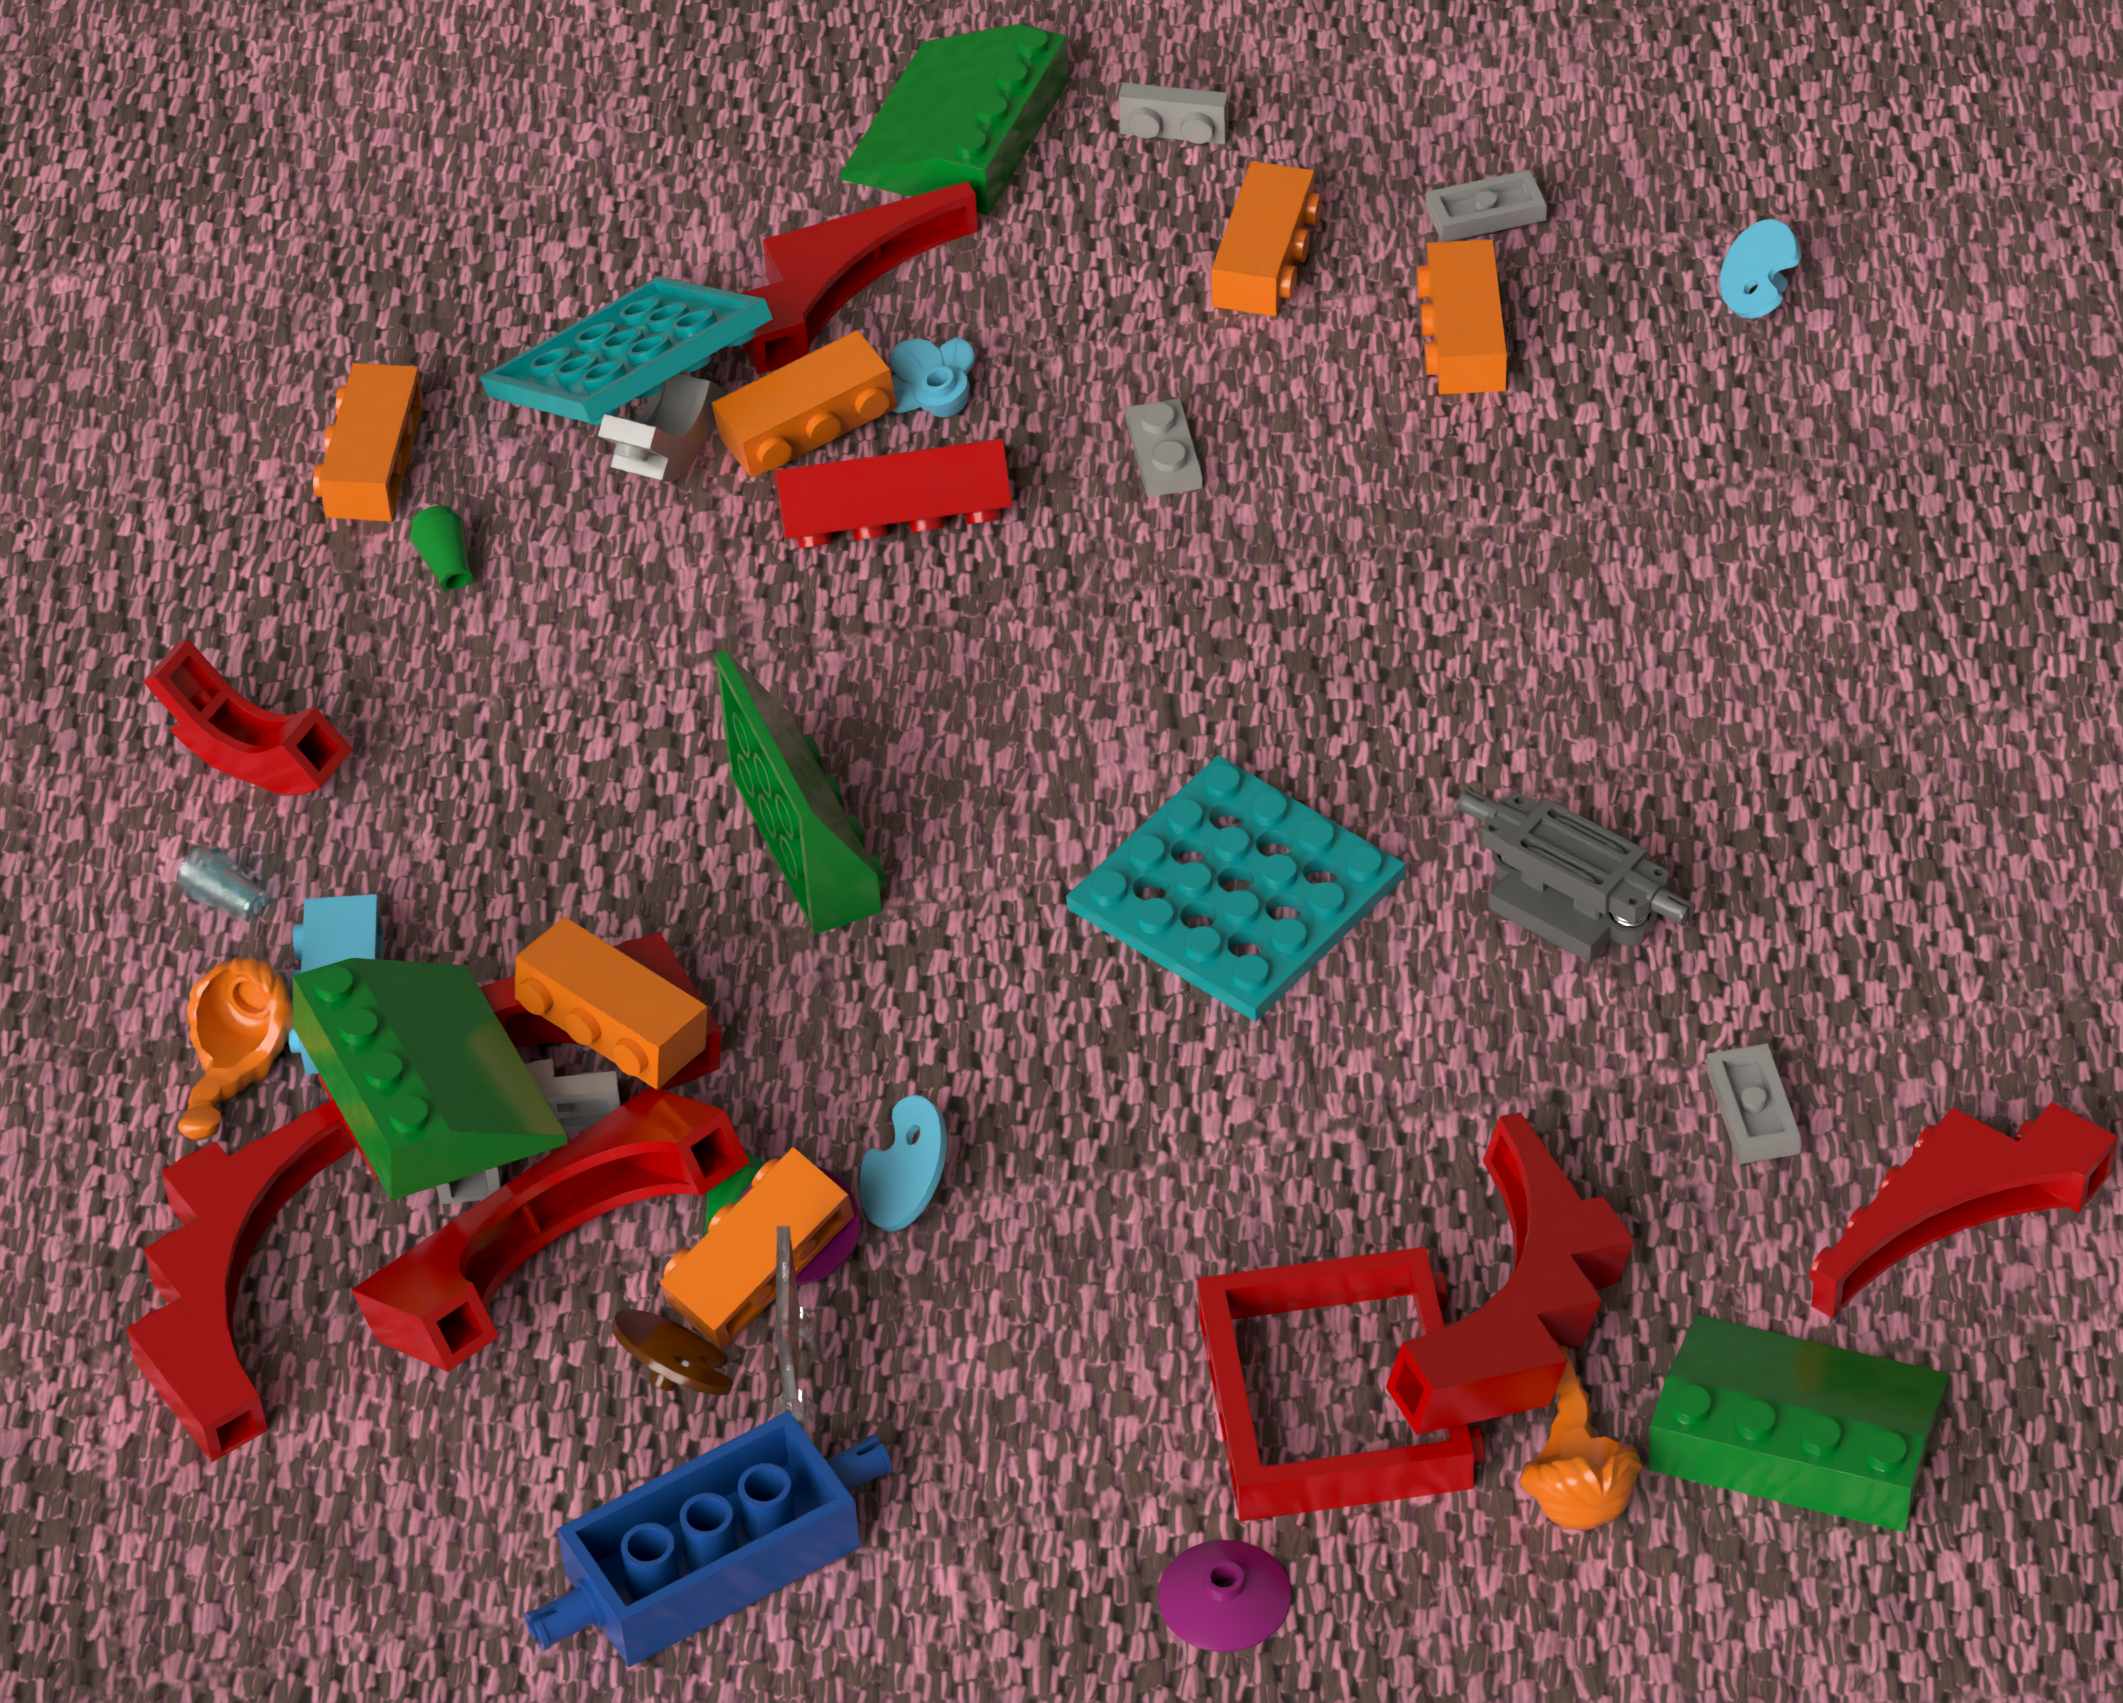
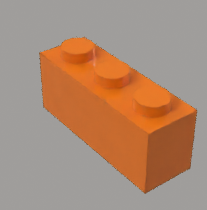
(1265, 239)
(1462, 317)
(805, 404)
(369, 442)
(610, 1003)
(733, 1267)

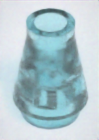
(220, 883)

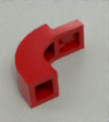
(239, 738)

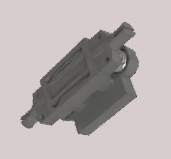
(1571, 876)

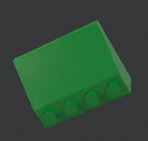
(963, 113)
(796, 805)
(420, 1070)
(1796, 1422)

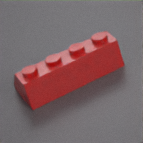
(891, 490)

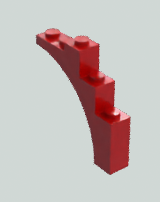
(198, 1271)
(1510, 1348)

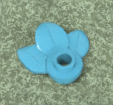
(931, 375)

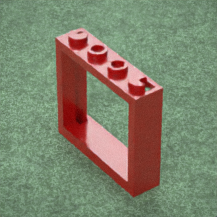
(1336, 1479)

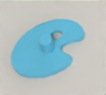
(1756, 260)
(903, 1179)

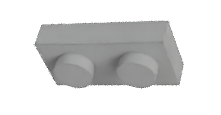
(1173, 113)
(1486, 206)
(1163, 447)
(1753, 1103)

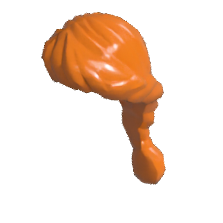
(238, 1028)
(1580, 1476)

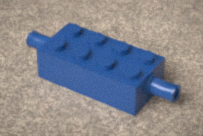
(708, 1539)

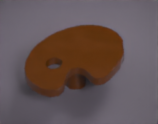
(671, 1352)

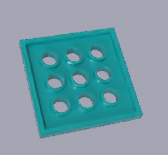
(627, 349)
(1203, 953)

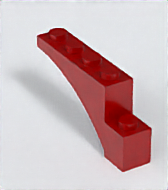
(830, 262)
(1961, 1179)

